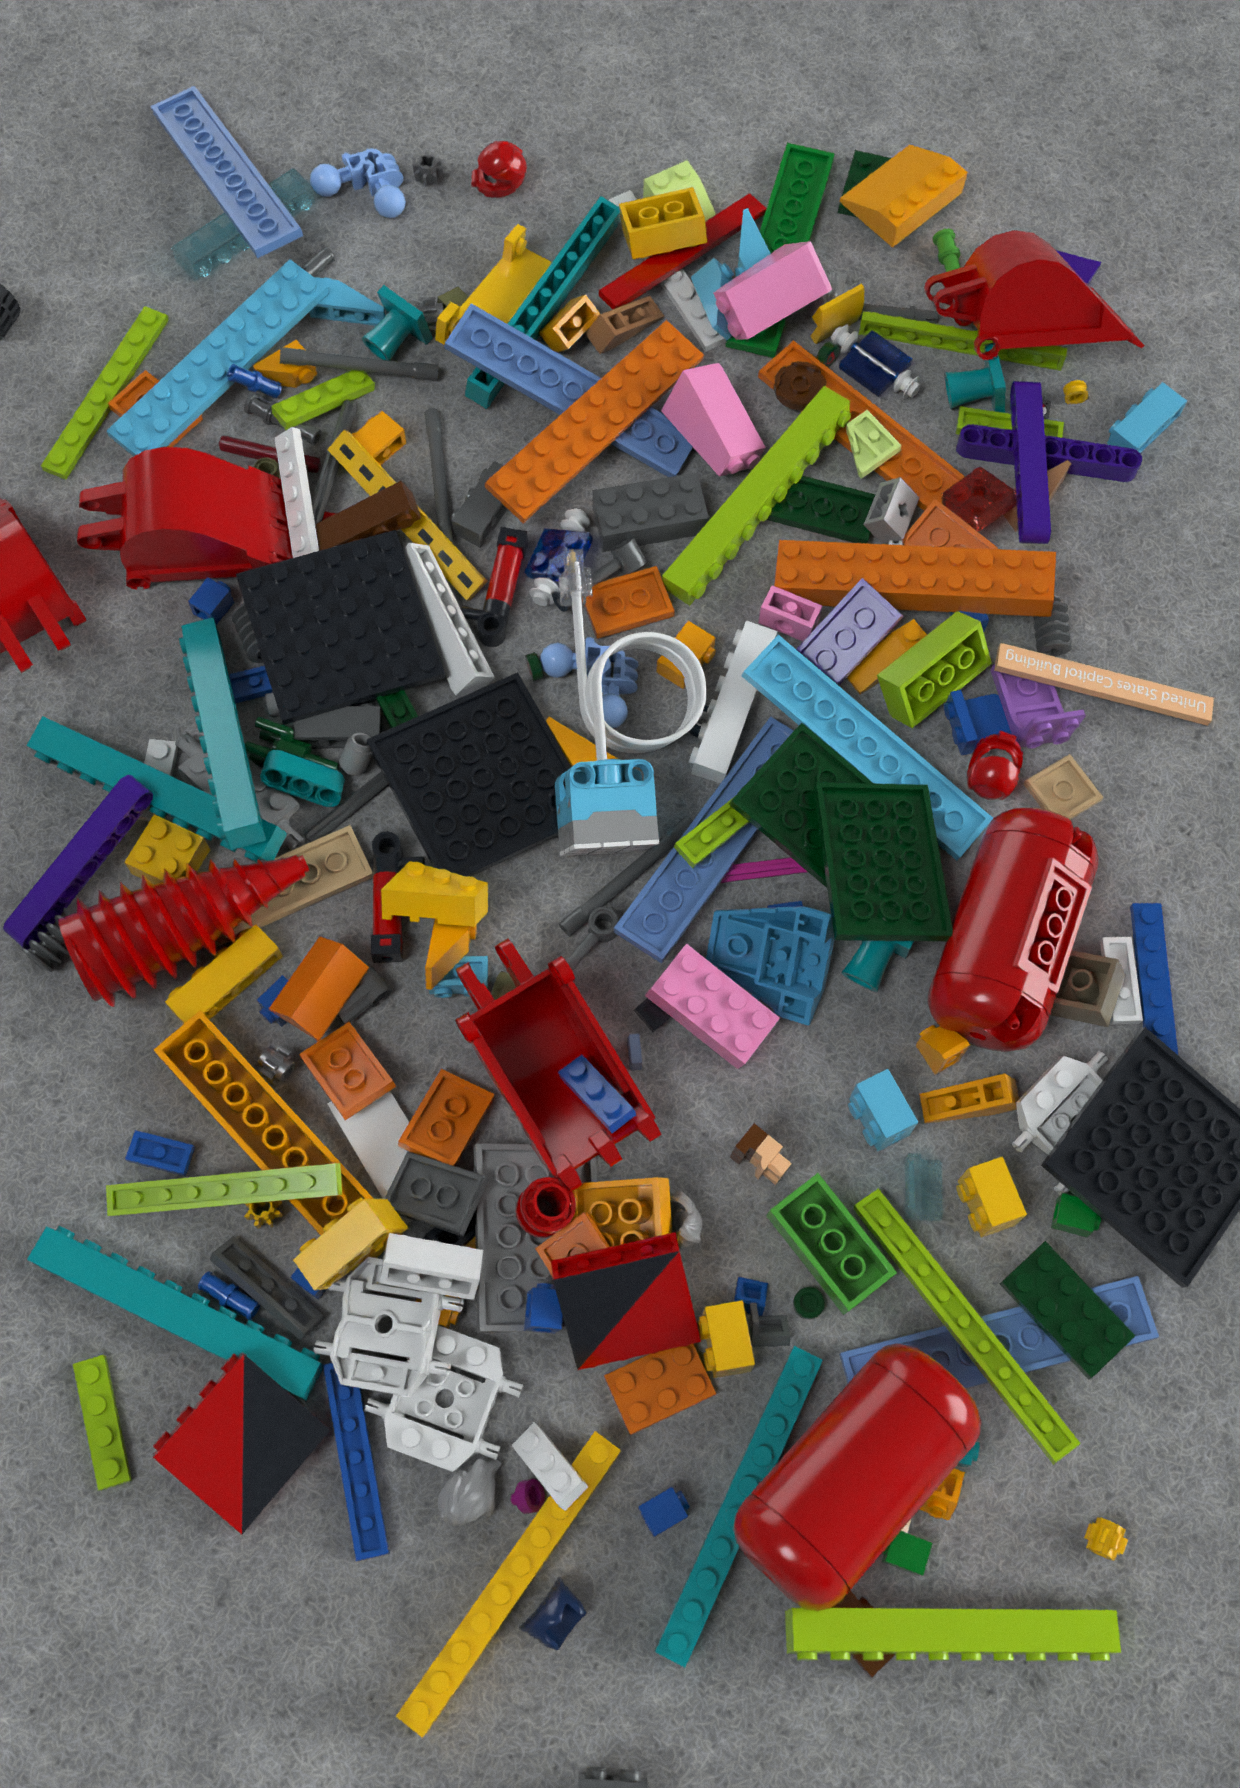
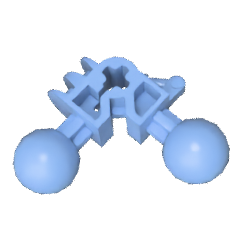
(359, 169)
(559, 660)

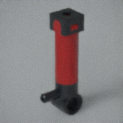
(510, 552)
(387, 934)

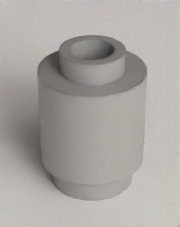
(355, 754)

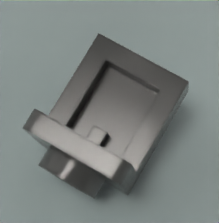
(767, 1330)

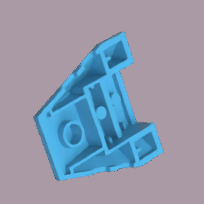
(775, 955)

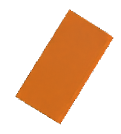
(319, 987)

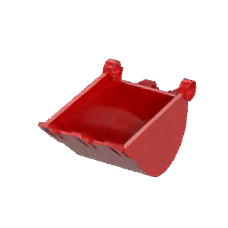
(1025, 297)
(188, 517)
(29, 592)
(528, 1041)

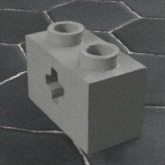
(891, 510)

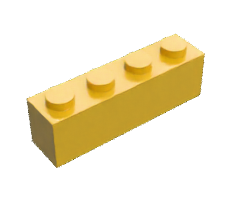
(225, 976)

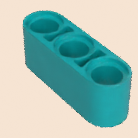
(302, 778)

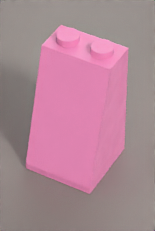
(772, 289)
(714, 420)

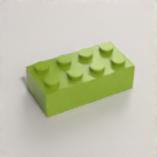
(934, 668)

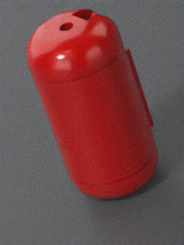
(1014, 929)
(857, 1476)

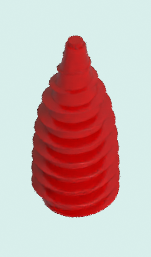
(168, 922)

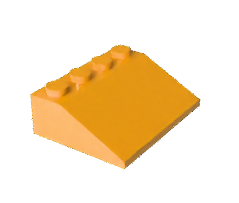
(905, 192)
(627, 1208)

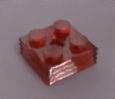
(979, 498)

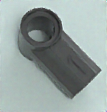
(367, 993)

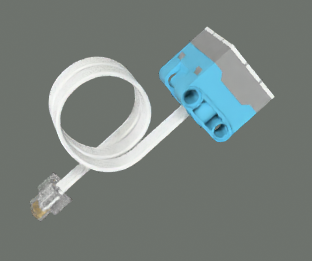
(606, 800)

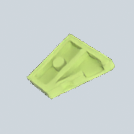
(870, 443)

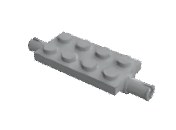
(273, 804)

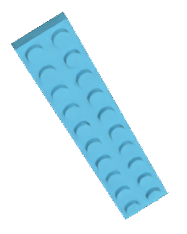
(203, 373)
(862, 739)

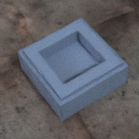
(634, 1052)

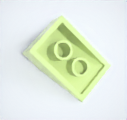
(678, 178)

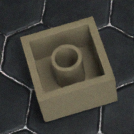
(1089, 989)

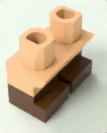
(763, 1153)

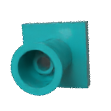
(399, 322)
(978, 384)
(871, 960)

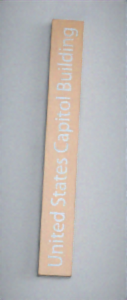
(1104, 684)

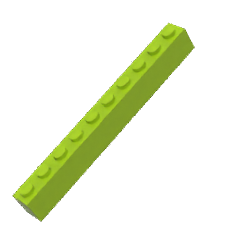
(756, 495)
(952, 1633)

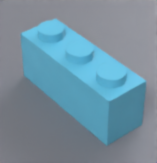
(1148, 419)

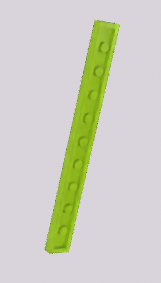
(967, 1327)

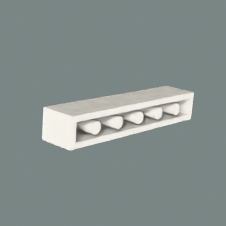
(455, 643)
(731, 707)

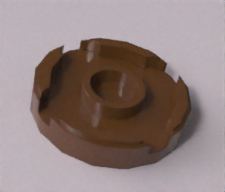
(798, 384)

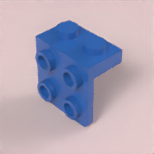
(974, 719)

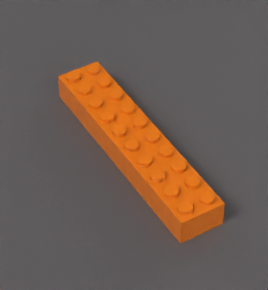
(921, 576)

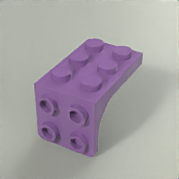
(1034, 711)

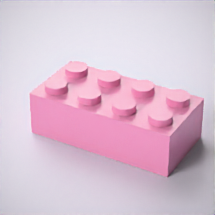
(712, 1006)

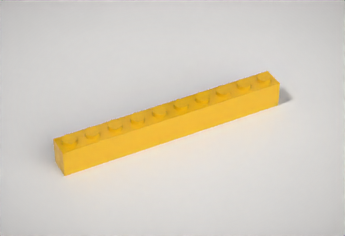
(503, 1592)

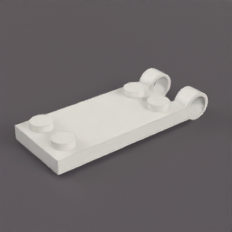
(375, 1139)

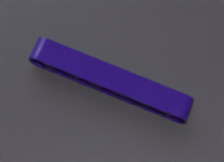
(1089, 458)
(1030, 463)
(78, 860)

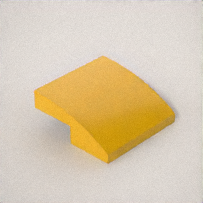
(838, 312)

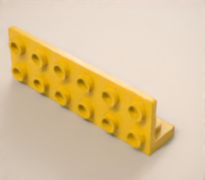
(502, 288)

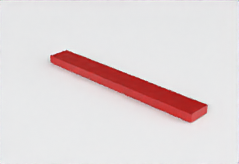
(663, 265)

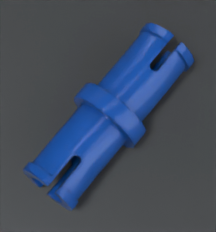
(254, 381)
(229, 1295)

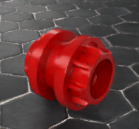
(560, 1198)

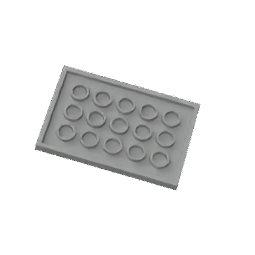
(509, 1253)

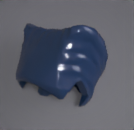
(555, 1616)

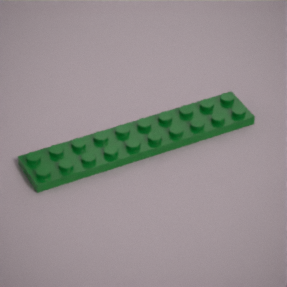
(789, 220)

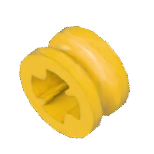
(1075, 392)

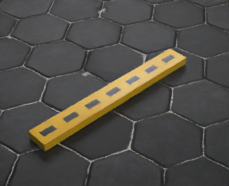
(374, 478)

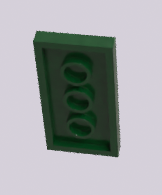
(825, 509)
(1067, 1310)

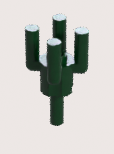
(282, 740)

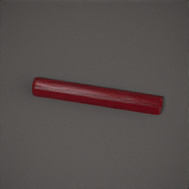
(259, 451)

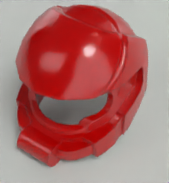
(502, 162)
(995, 775)

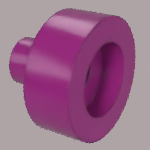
(528, 1496)

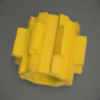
(266, 1216)
(1106, 1538)

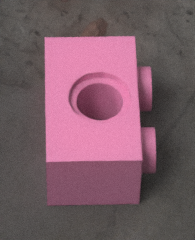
(789, 613)

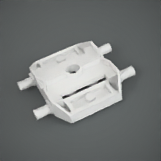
(1047, 1095)
(409, 1337)
(466, 1414)

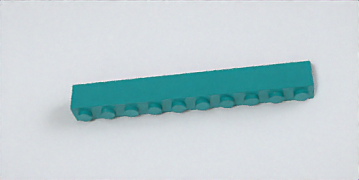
(553, 288)
(222, 735)
(170, 796)
(174, 1311)
(720, 1543)

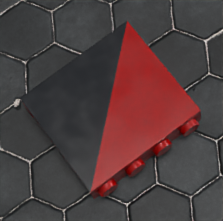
(625, 1301)
(240, 1442)

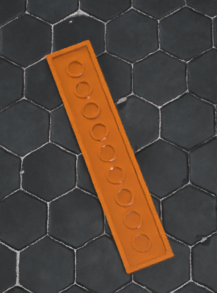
(593, 422)
(915, 463)

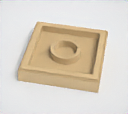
(1063, 788)

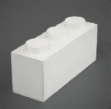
(431, 1266)

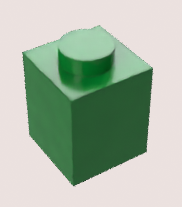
(1074, 1216)
(908, 1553)

